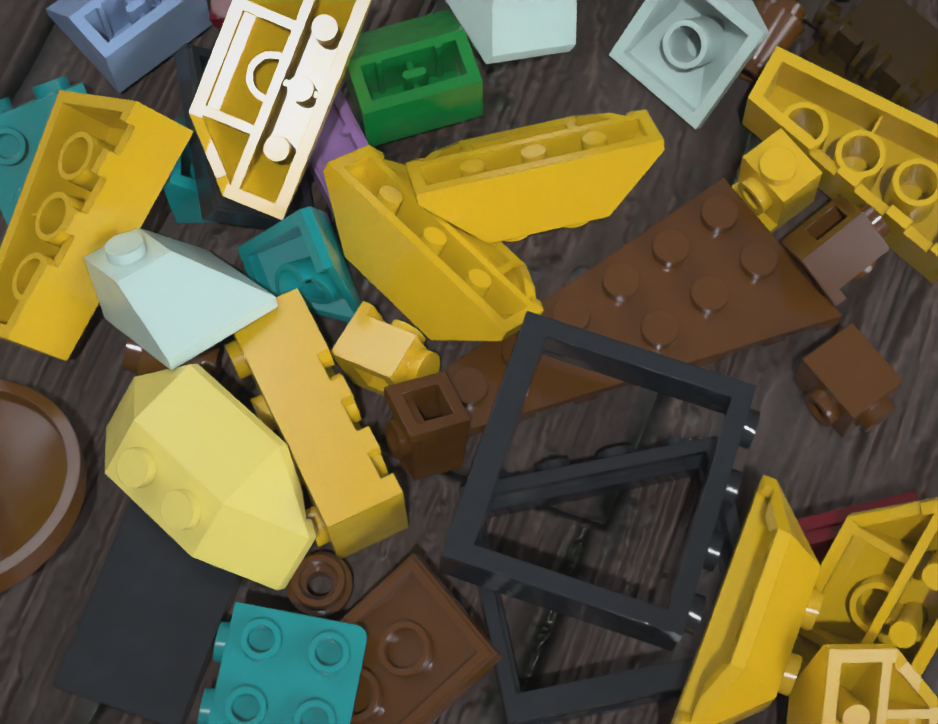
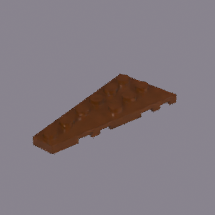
(683, 289)

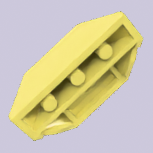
(210, 474)

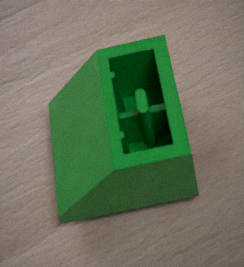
(414, 78)

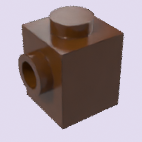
(847, 383)

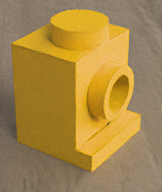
(777, 180)
(382, 353)

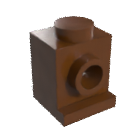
(838, 245)
(426, 425)

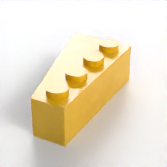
(862, 147)
(87, 183)
(319, 421)

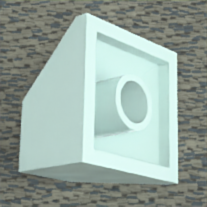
(690, 50)
(172, 294)

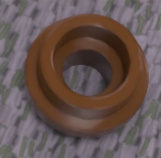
(317, 565)

